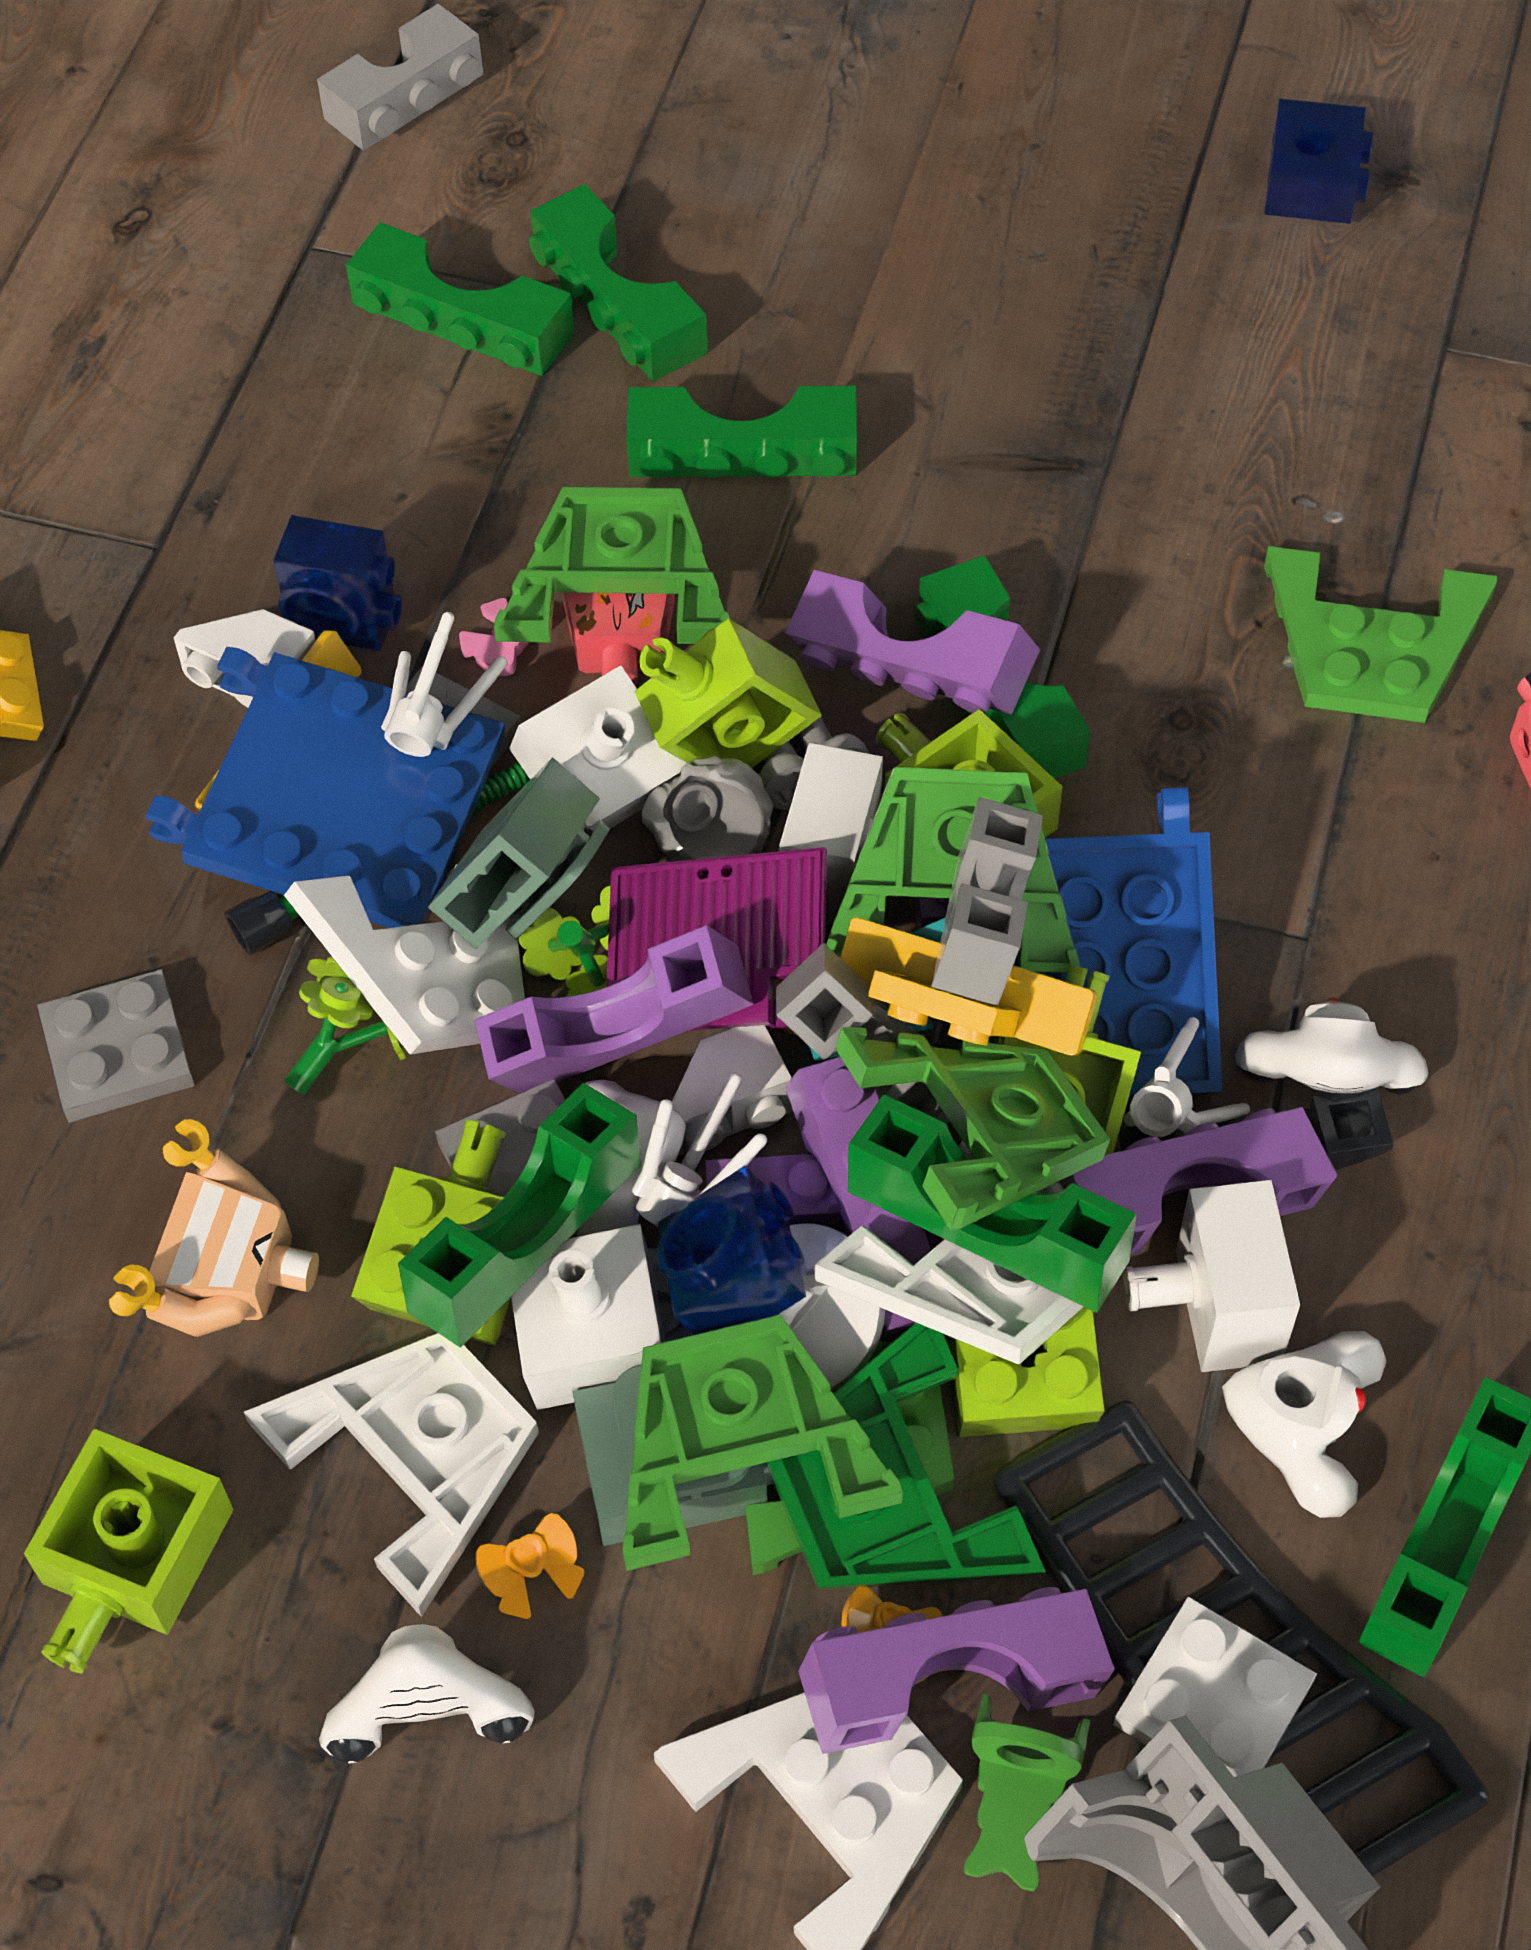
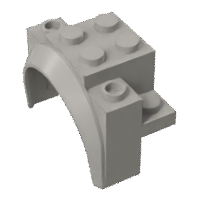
(1220, 1853)

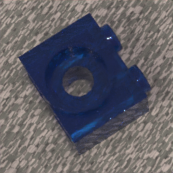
(1318, 161)
(337, 581)
(731, 1255)

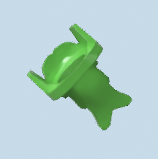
(1021, 1780)

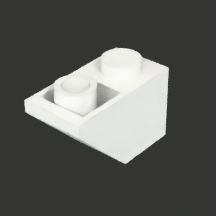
(254, 632)
(758, 1101)

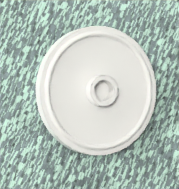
(831, 1324)

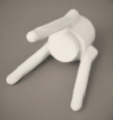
(416, 721)
(1167, 1101)
(677, 1184)

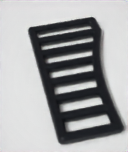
(1246, 1581)

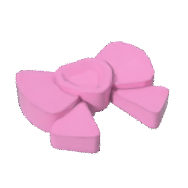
(485, 647)

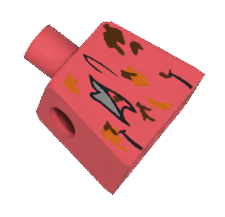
(615, 628)

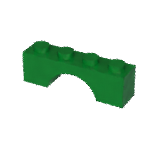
(515, 323)
(652, 323)
(679, 439)
(1045, 716)
(1057, 1240)
(473, 1268)
(1452, 1530)

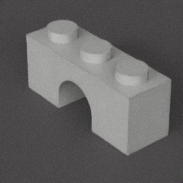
(375, 100)
(986, 902)
(830, 995)

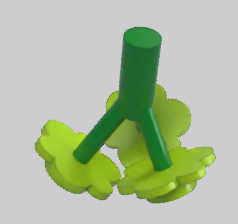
(559, 943)
(340, 1005)

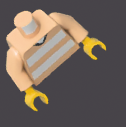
(218, 1250)

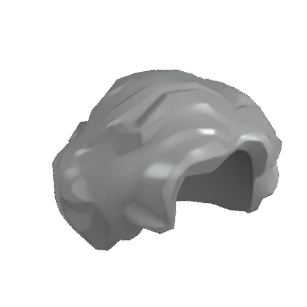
(709, 811)

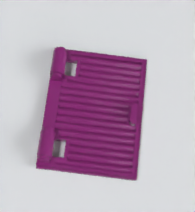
(758, 901)

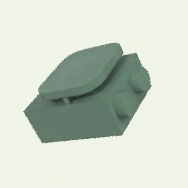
(522, 857)
(608, 1438)

